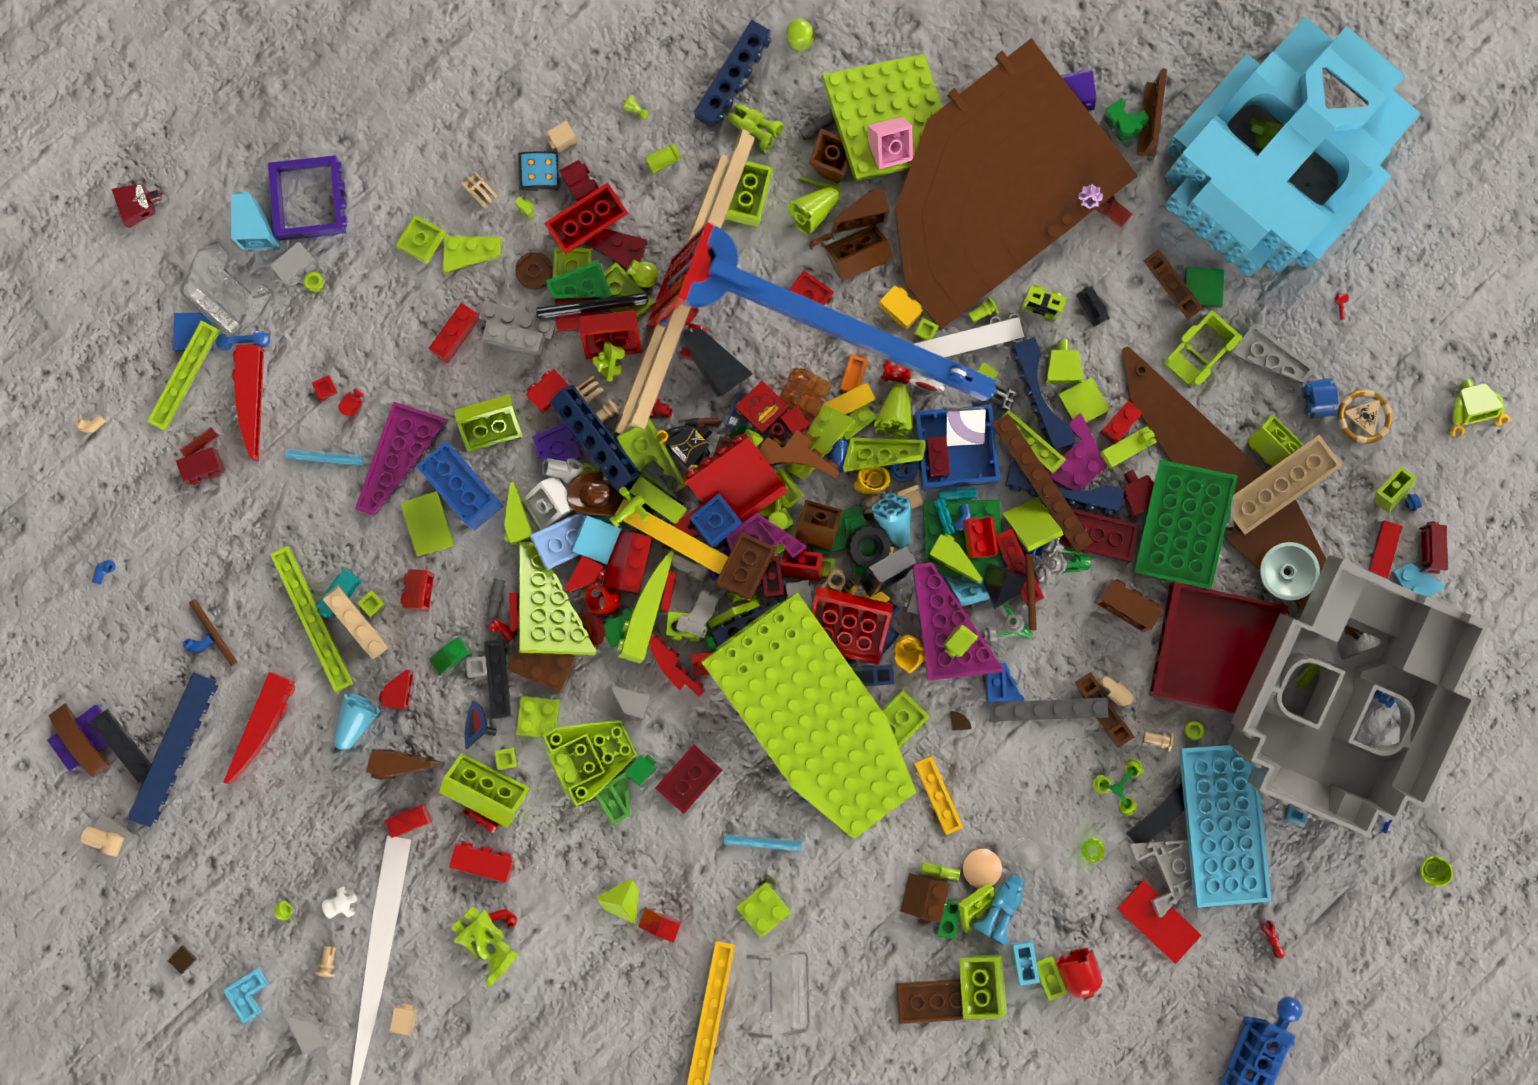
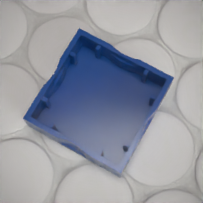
(967, 463)

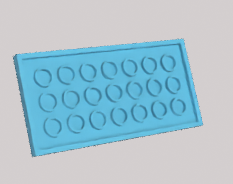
(1223, 828)

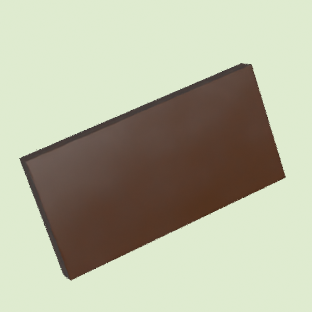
(929, 1001)

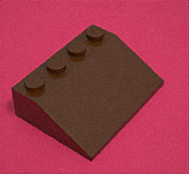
(392, 763)

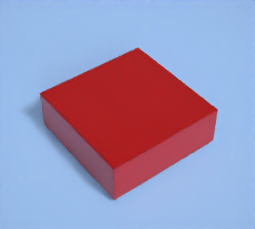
(324, 387)

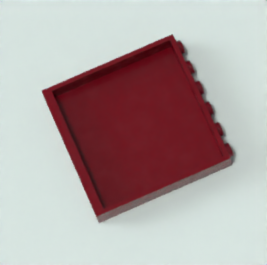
(1210, 646)

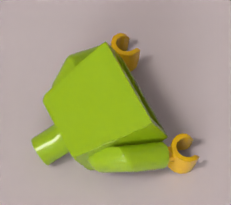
(1477, 405)

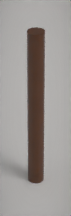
(1031, 591)
(213, 632)

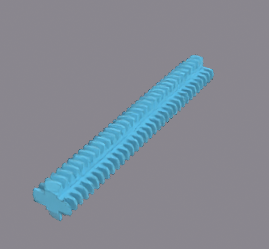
(324, 457)
(796, 845)

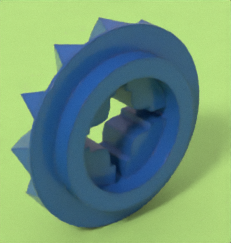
(901, 476)

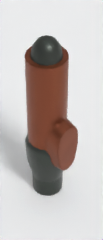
(700, 422)

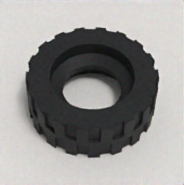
(857, 536)

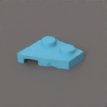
(1416, 581)
(967, 591)

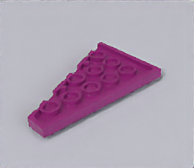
(938, 616)

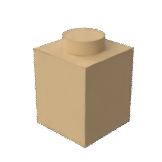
(561, 137)
(403, 1019)

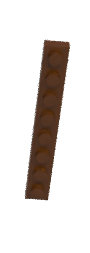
(1042, 483)

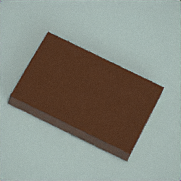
(746, 566)

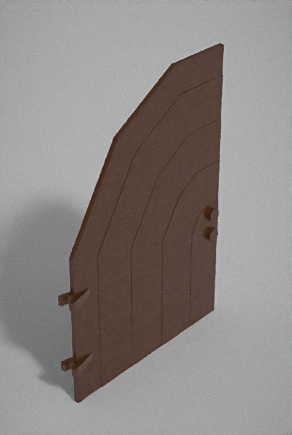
(999, 181)

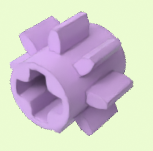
(1090, 196)

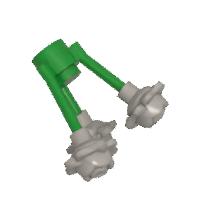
(1057, 563)

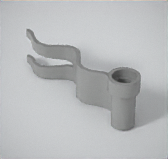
(702, 612)

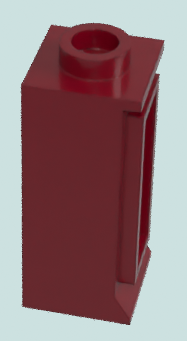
(1434, 548)

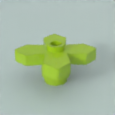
(1265, 130)

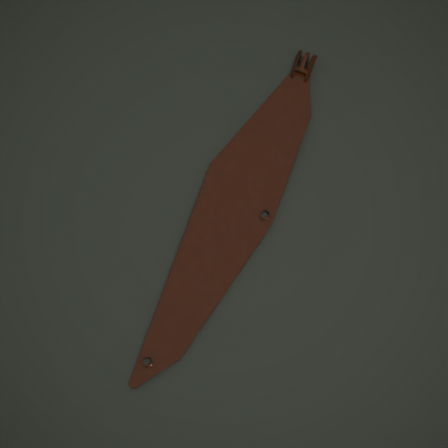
(1196, 442)

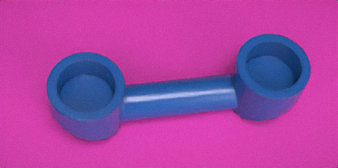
(259, 338)

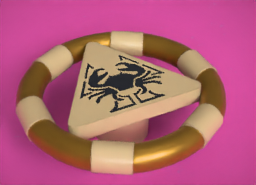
(1364, 416)

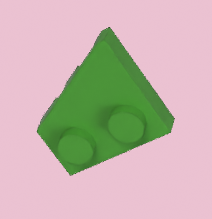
(615, 799)

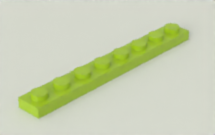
(311, 619)

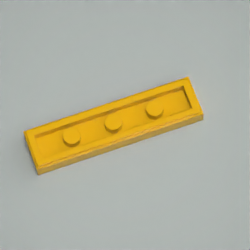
(938, 795)

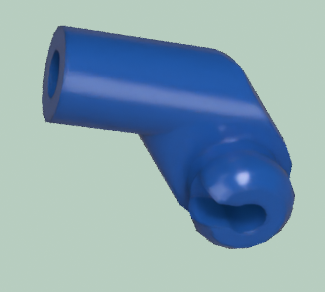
(101, 570)
(198, 646)

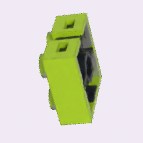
(1043, 303)

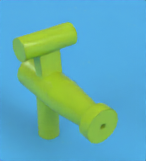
(634, 504)

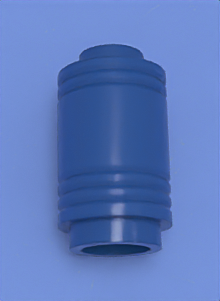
(838, 453)

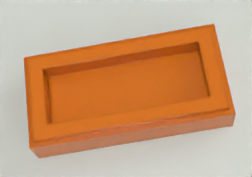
(853, 373)

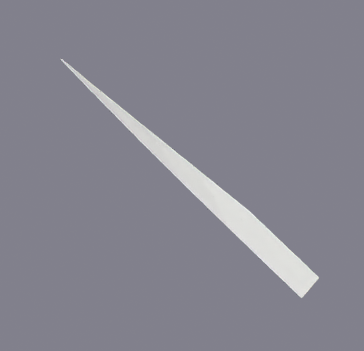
(380, 943)

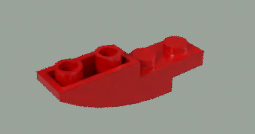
(668, 661)

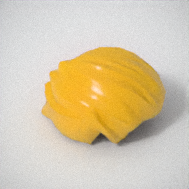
(908, 653)

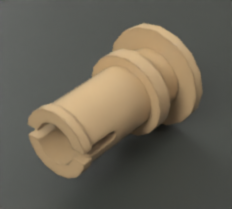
(608, 411)
(1159, 740)
(326, 962)

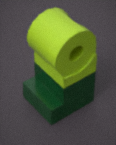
(741, 429)

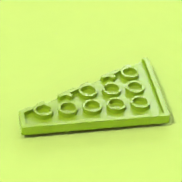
(545, 614)

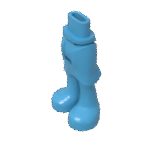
(1006, 899)

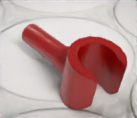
(1340, 300)

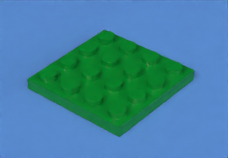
(933, 529)

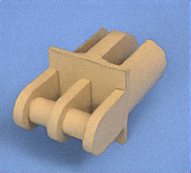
(478, 188)
(589, 390)
(1116, 691)

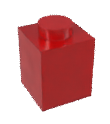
(794, 420)

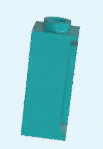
(347, 582)

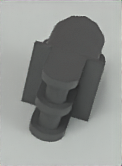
(1001, 397)

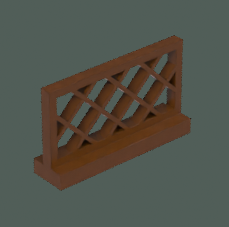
(1152, 106)

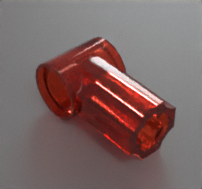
(1115, 211)

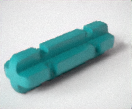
(944, 516)

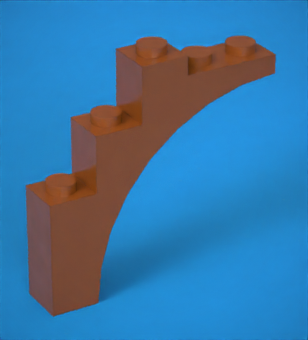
(797, 452)

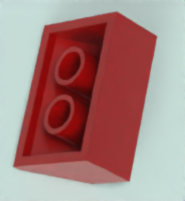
(617, 328)
(628, 562)

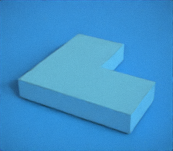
(241, 994)

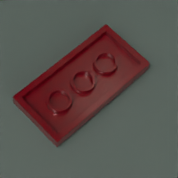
(1109, 536)

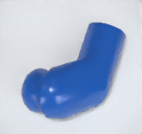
(965, 514)

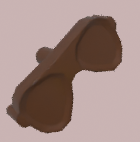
(825, 237)

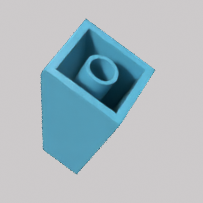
(249, 224)

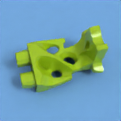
(484, 932)

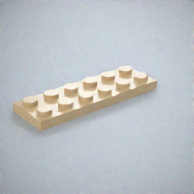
(1283, 483)

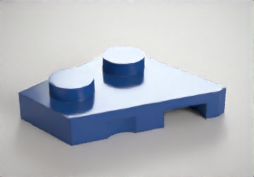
(1001, 686)

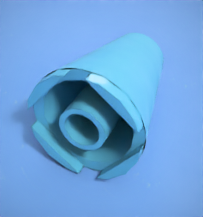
(353, 720)

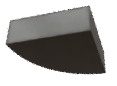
(959, 721)

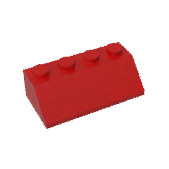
(586, 218)

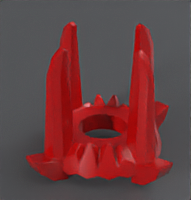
(888, 374)

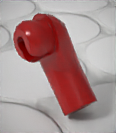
(503, 628)
(504, 915)

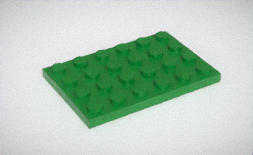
(1185, 524)

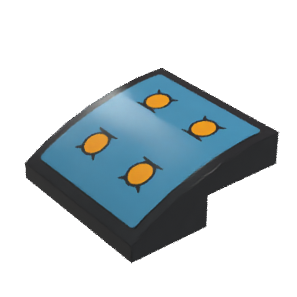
(538, 170)

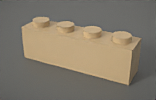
(355, 622)

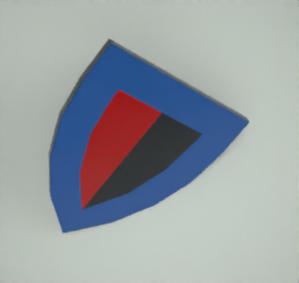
(476, 725)

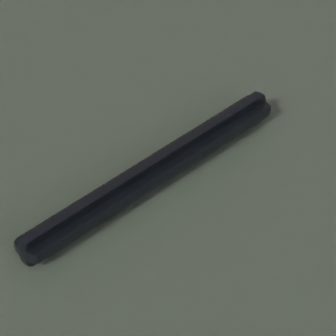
(592, 305)

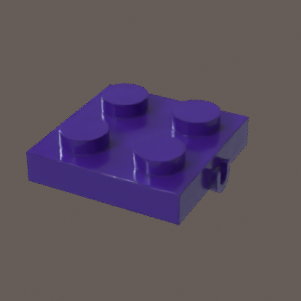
(557, 444)

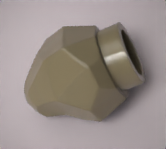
(867, 504)

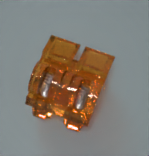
(805, 391)

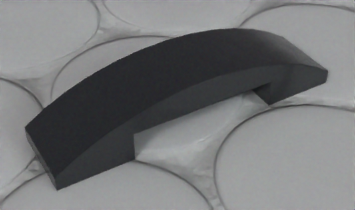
(1159, 818)

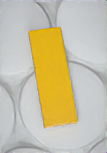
(852, 400)

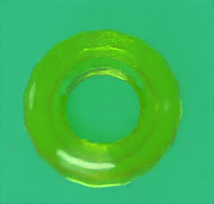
(1101, 850)

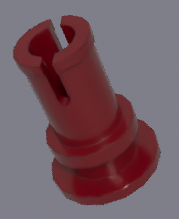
(778, 432)

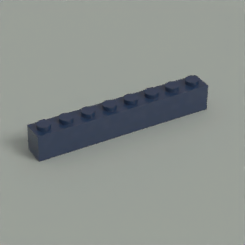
(171, 749)

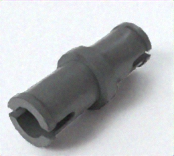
(817, 124)
(495, 598)

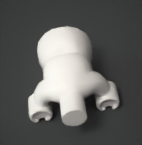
(339, 904)

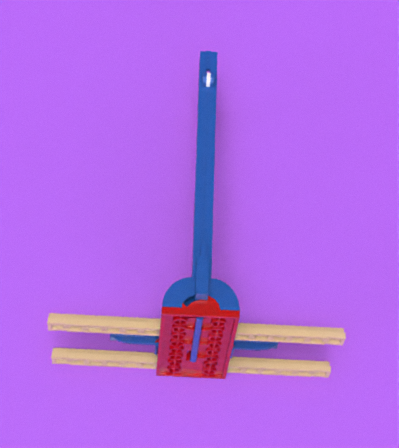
(708, 269)

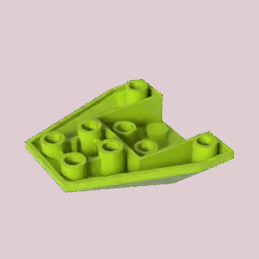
(588, 756)

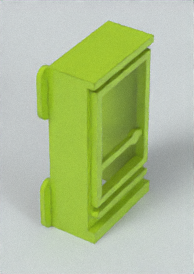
(1183, 368)

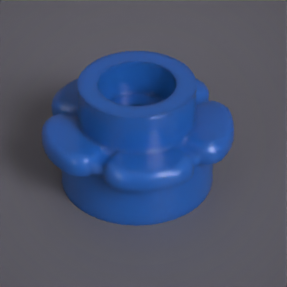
(1413, 502)

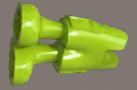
(752, 122)

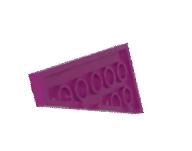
(400, 446)

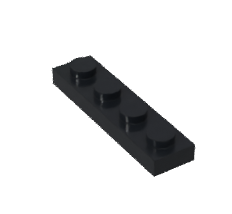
(497, 679)
(121, 744)

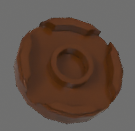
(533, 270)

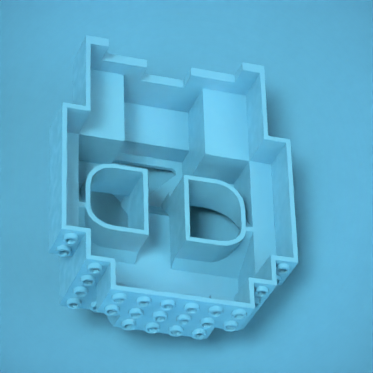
(1245, 198)

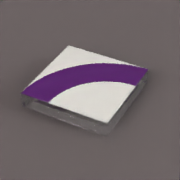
(965, 426)

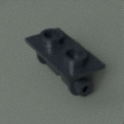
(1092, 306)

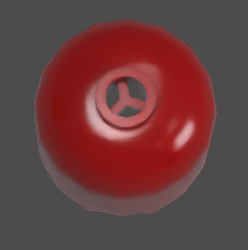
(1080, 973)

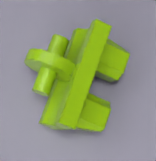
(606, 361)

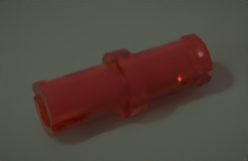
(199, 442)

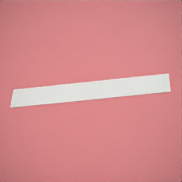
(974, 338)

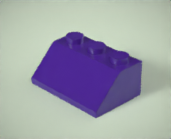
(1083, 86)

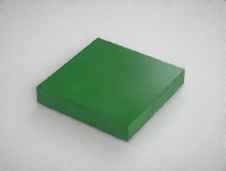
(1206, 285)

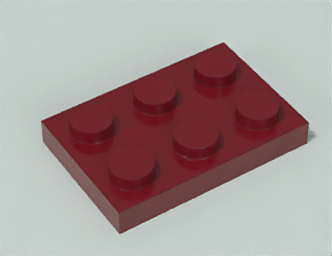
(688, 779)

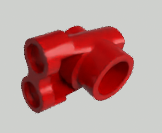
(660, 409)

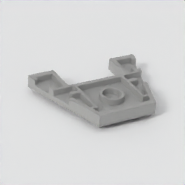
(1174, 866)

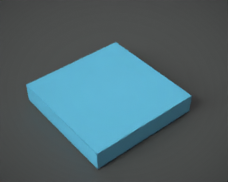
(595, 539)

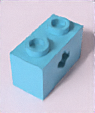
(1024, 962)

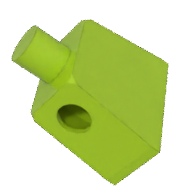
(1063, 365)

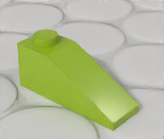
(516, 521)
(952, 556)

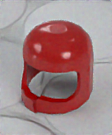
(611, 600)

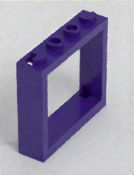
(340, 204)

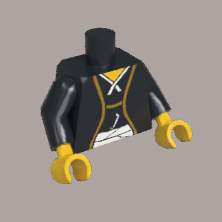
(687, 443)

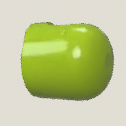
(800, 34)

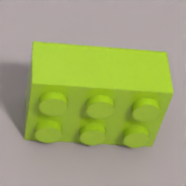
(750, 195)

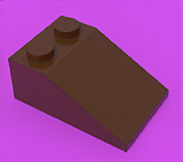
(866, 211)

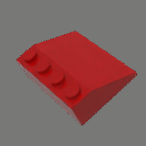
(853, 623)

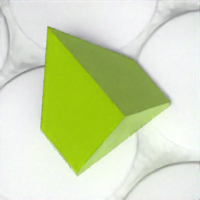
(621, 900)

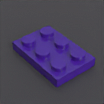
(88, 729)

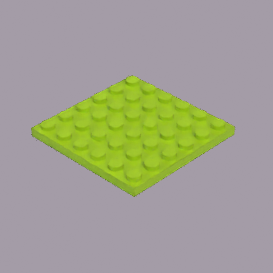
(876, 95)

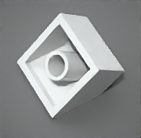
(548, 502)

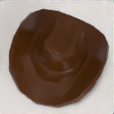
(593, 495)

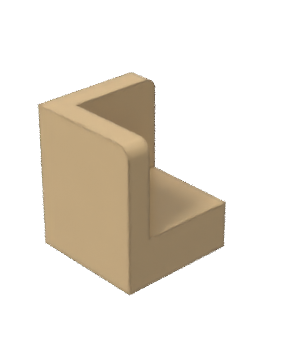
(913, 495)

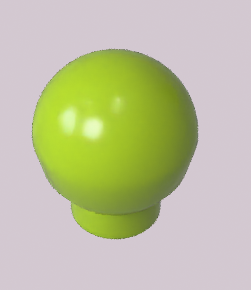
(644, 273)

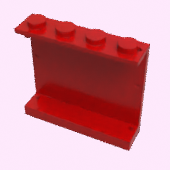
(739, 476)

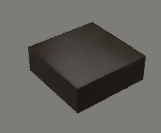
(182, 959)

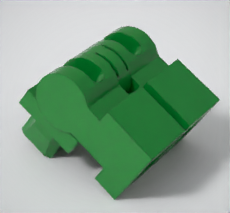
(1124, 124)

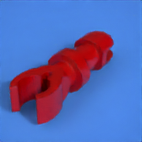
(487, 823)
(1278, 951)

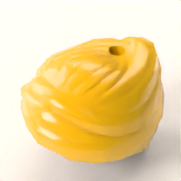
(875, 478)

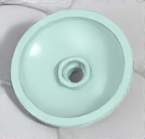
(1302, 566)

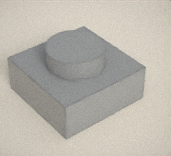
(476, 667)

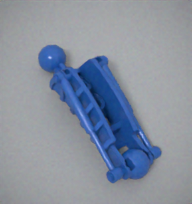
(1253, 1048)

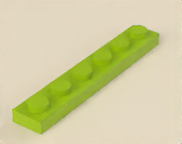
(183, 375)

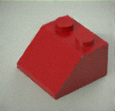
(417, 590)

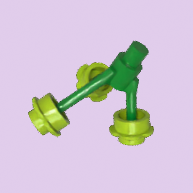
(1103, 785)

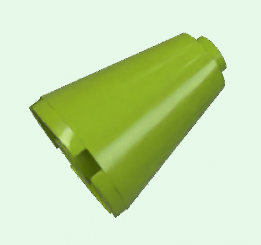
(813, 208)

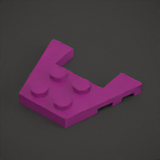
(1082, 460)
(767, 532)

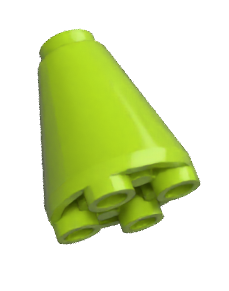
(895, 413)

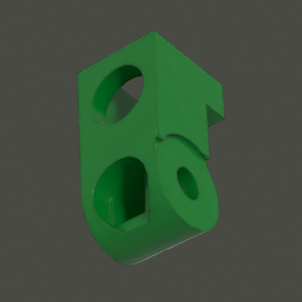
(949, 921)

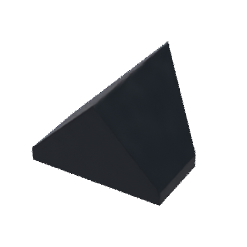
(1002, 584)

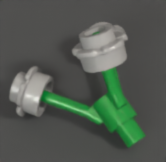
(1014, 624)

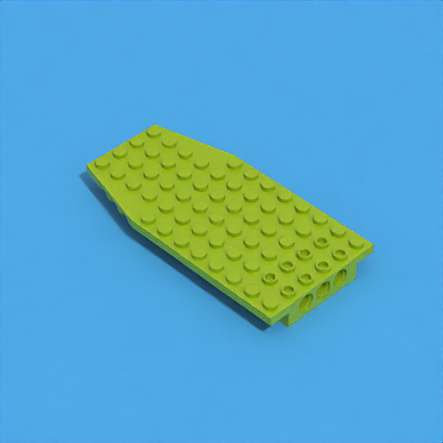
(813, 716)

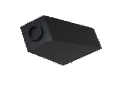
(714, 361)

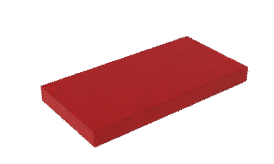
(1168, 933)

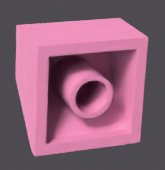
(891, 142)

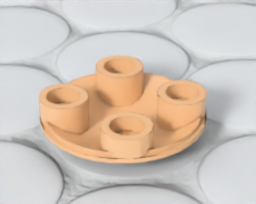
(982, 868)

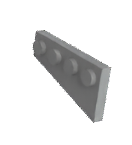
(1268, 353)

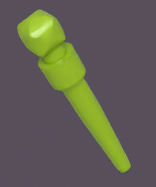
(820, 184)

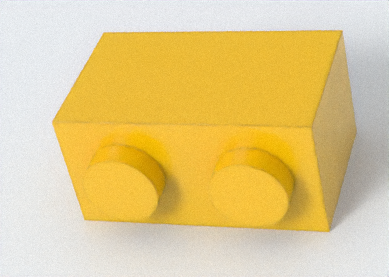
(900, 307)

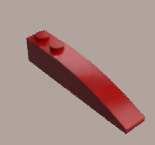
(248, 394)
(262, 722)

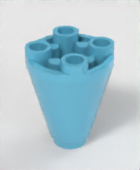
(894, 517)

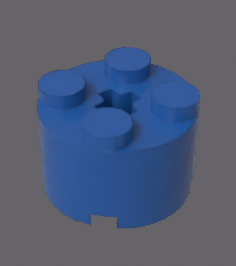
(1320, 398)

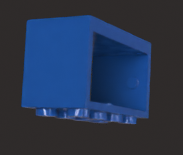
(460, 486)

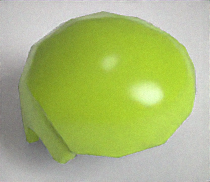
(1436, 871)

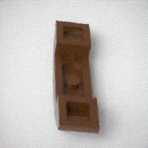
(1173, 284)
(1113, 725)
(77, 741)

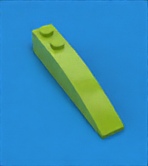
(642, 618)

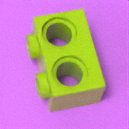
(674, 617)

